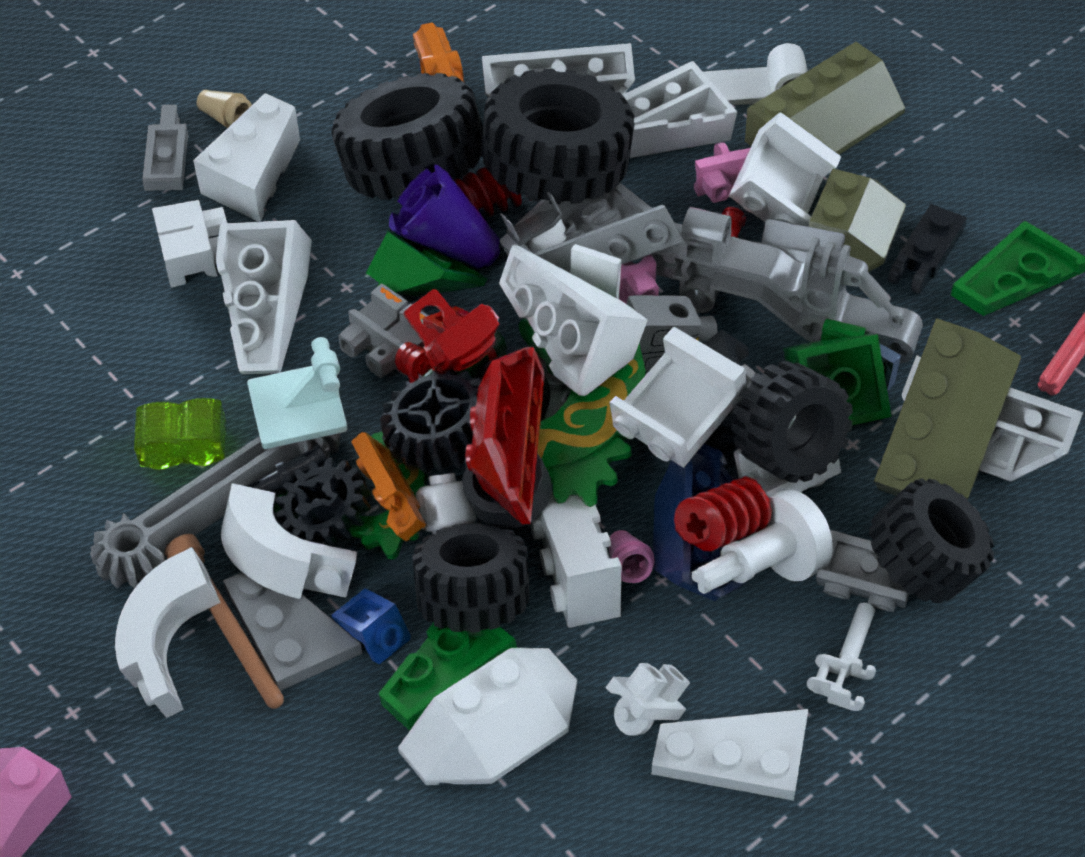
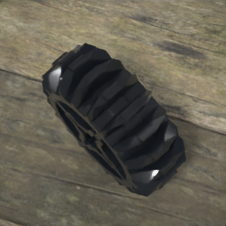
(430, 420)

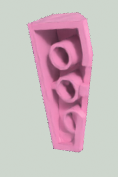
(29, 798)

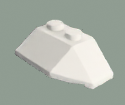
(606, 63)
(1026, 434)
(492, 719)

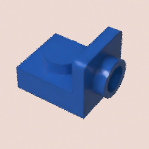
(374, 623)

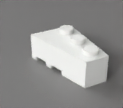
(679, 112)
(249, 157)
(577, 558)

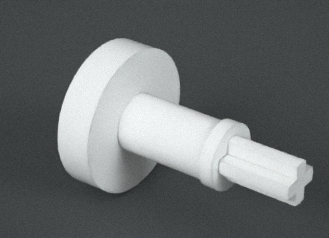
(792, 545)

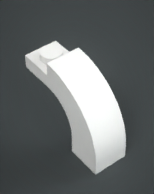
(275, 556)
(152, 616)

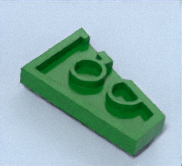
(1017, 269)

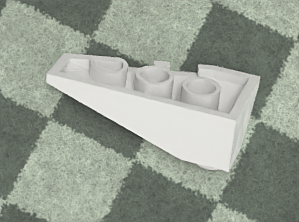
(263, 285)

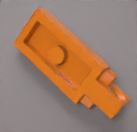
(390, 486)

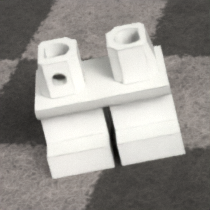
(185, 239)

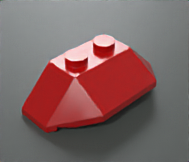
(507, 431)

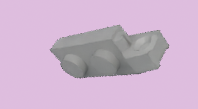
(165, 152)

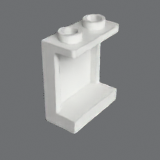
(783, 172)
(680, 399)

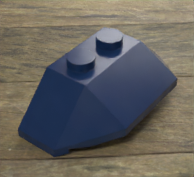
(672, 554)

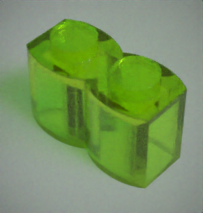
(180, 433)

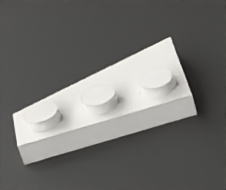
(735, 752)

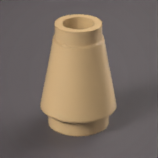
(223, 106)

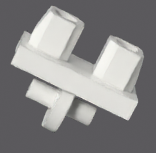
(647, 697)

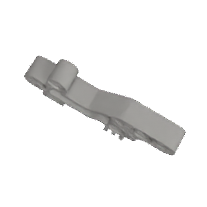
(790, 289)

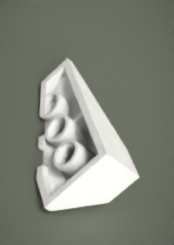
(576, 323)

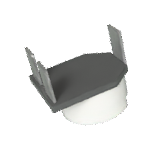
(540, 230)

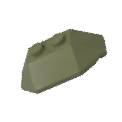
(862, 212)

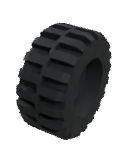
(407, 128)
(557, 136)

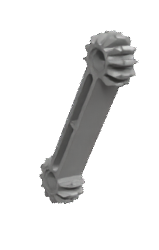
(137, 546)

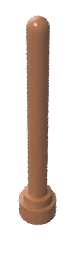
(233, 631)

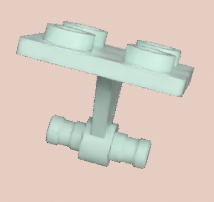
(299, 401)

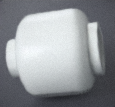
(444, 503)

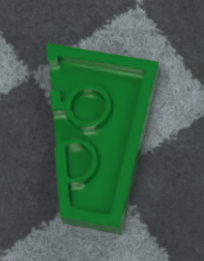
(438, 665)

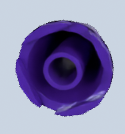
(444, 220)

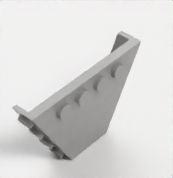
(611, 224)

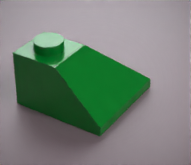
(418, 270)
(855, 366)

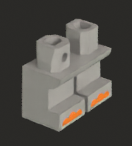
(380, 330)

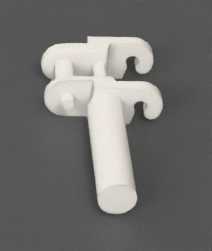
(846, 664)

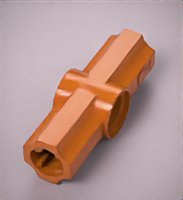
(436, 52)

